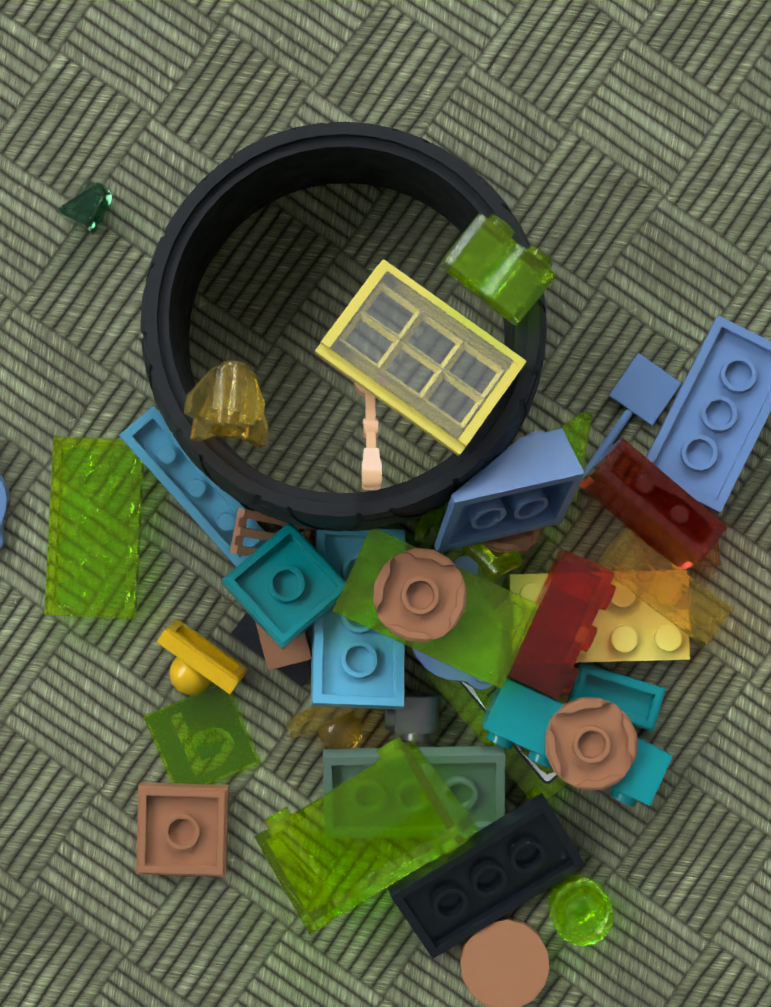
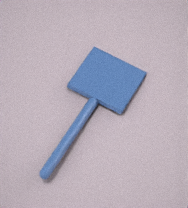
(643, 392)

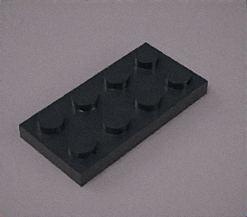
(486, 876)

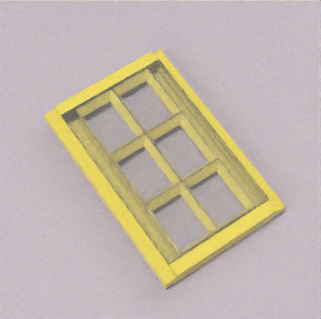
(420, 357)

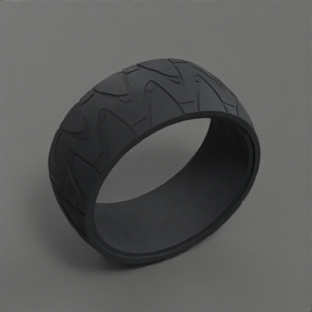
(230, 195)

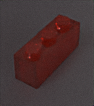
(653, 505)
(562, 624)

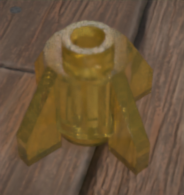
(228, 405)

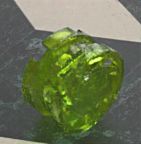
(580, 910)

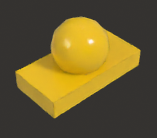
(198, 661)

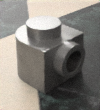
(416, 718)

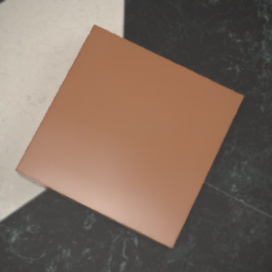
(182, 829)

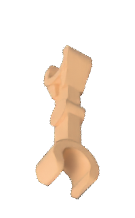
(371, 465)

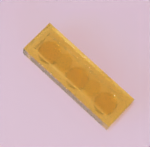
(664, 587)

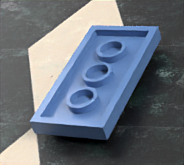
(716, 414)

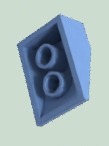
(515, 493)

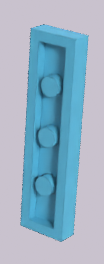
(195, 492)

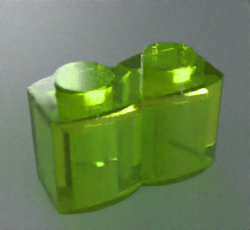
(498, 268)

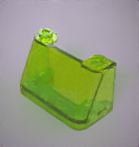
(364, 834)

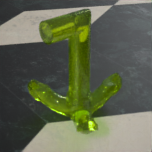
(491, 564)

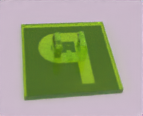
(201, 738)

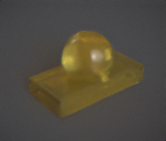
(336, 726)

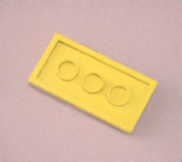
(624, 630)

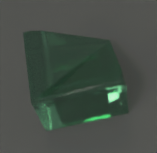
(88, 206)

